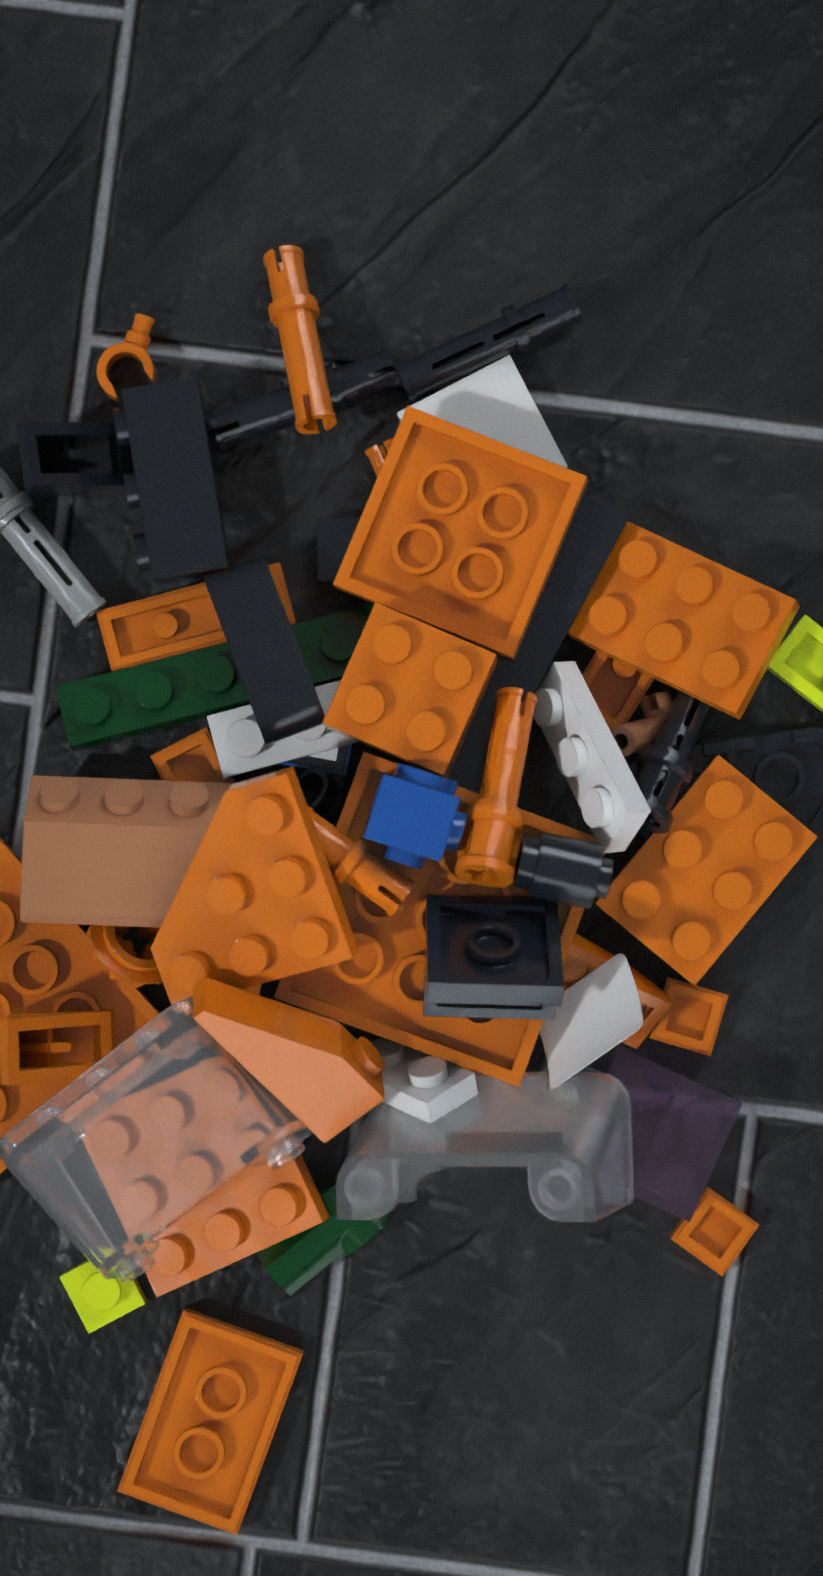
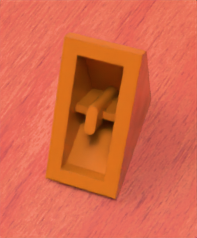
(52, 1045)

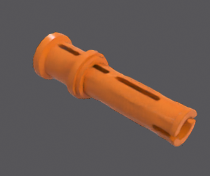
(495, 815)

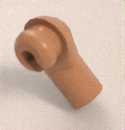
(638, 734)

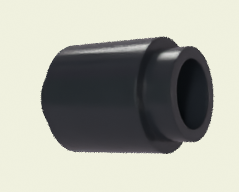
(562, 869)

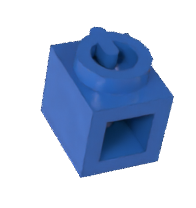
(415, 816)

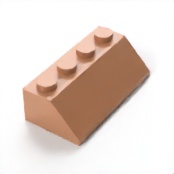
(110, 847)

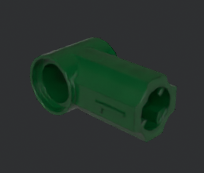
(309, 1252)

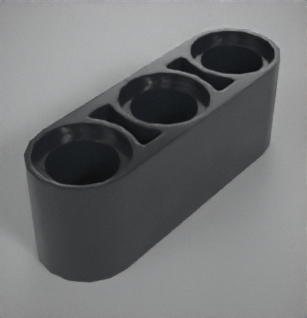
(265, 650)

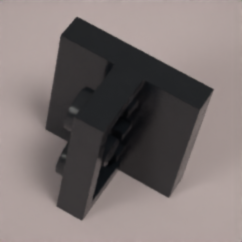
(492, 957)

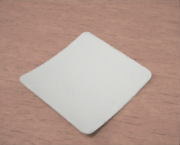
(592, 1019)

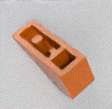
(294, 1054)

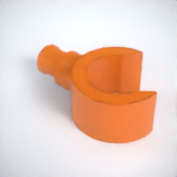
(134, 346)

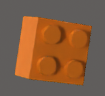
(410, 690)

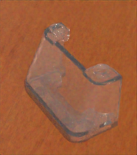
(567, 1136)
(147, 1140)

